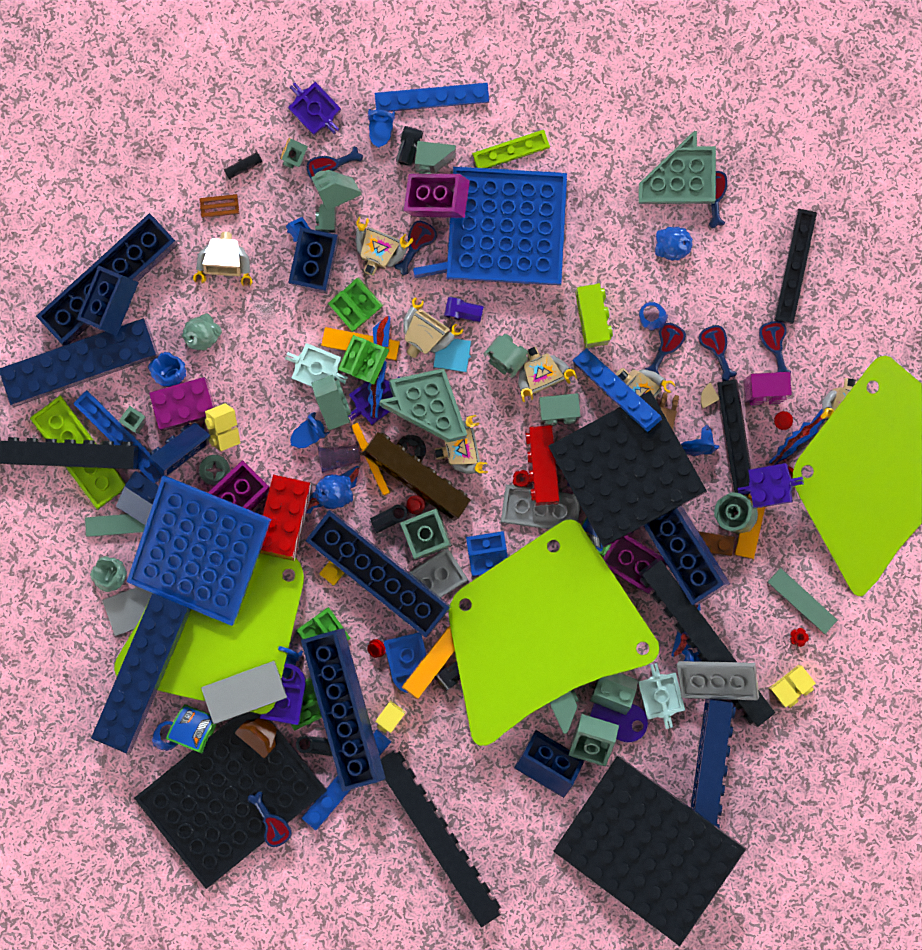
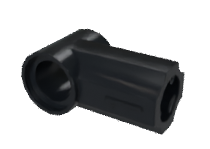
(408, 145)
(387, 518)
(448, 677)
(317, 745)

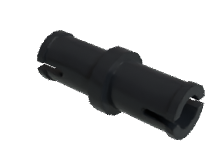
(243, 165)

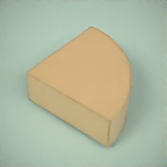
(708, 396)

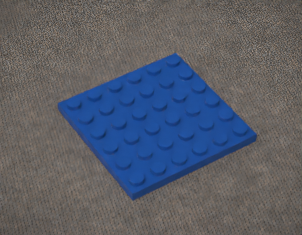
(514, 222)
(198, 550)

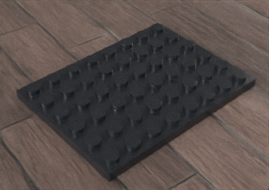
(205, 802)
(649, 850)

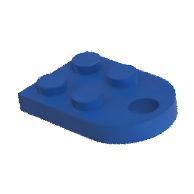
(404, 656)

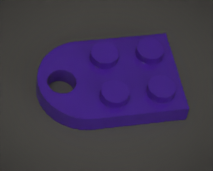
(289, 709)
(625, 731)

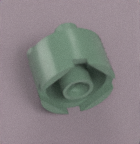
(506, 355)
(732, 503)

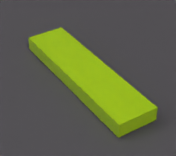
(511, 150)

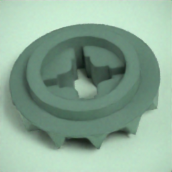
(208, 463)

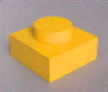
(331, 573)

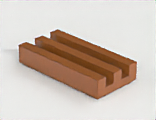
(222, 205)

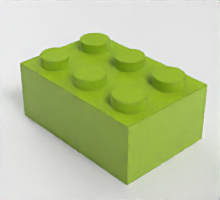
(593, 315)

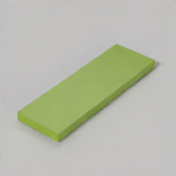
(61, 423)

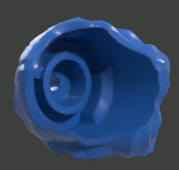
(671, 244)
(167, 369)
(336, 490)

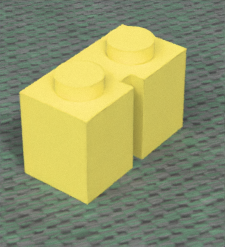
(219, 422)
(792, 686)
(390, 717)

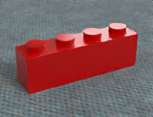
(543, 466)

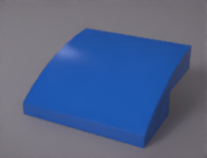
(486, 551)

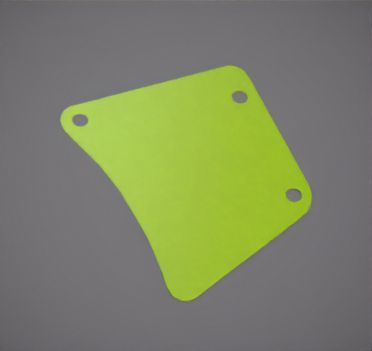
(867, 473)
(542, 630)
(216, 650)

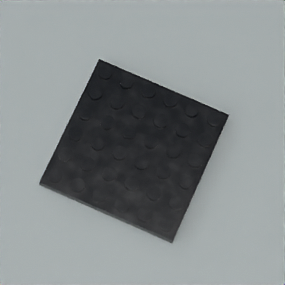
(625, 472)

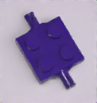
(314, 108)
(363, 407)
(770, 485)

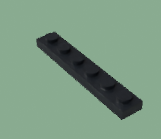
(795, 266)
(735, 433)

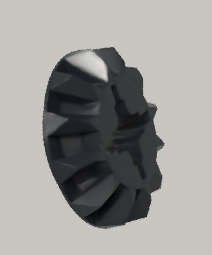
(414, 440)

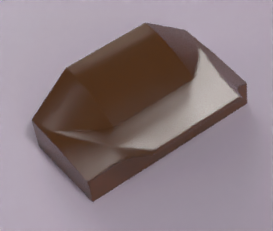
(258, 735)

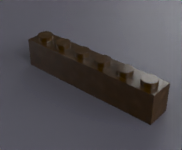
(416, 476)

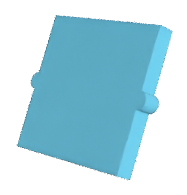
(454, 356)

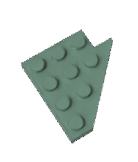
(683, 176)
(427, 403)

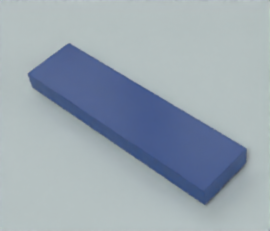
(441, 268)

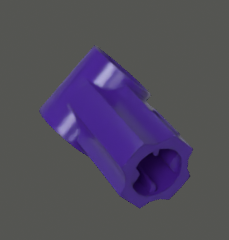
(461, 310)

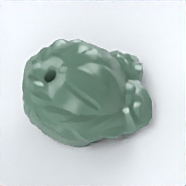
(203, 331)
(108, 574)

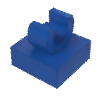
(294, 227)

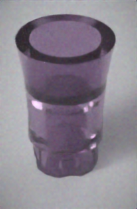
(338, 457)

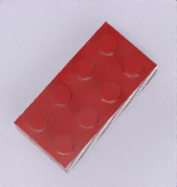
(287, 508)

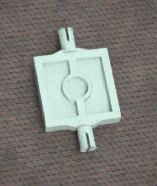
(315, 365)
(661, 695)

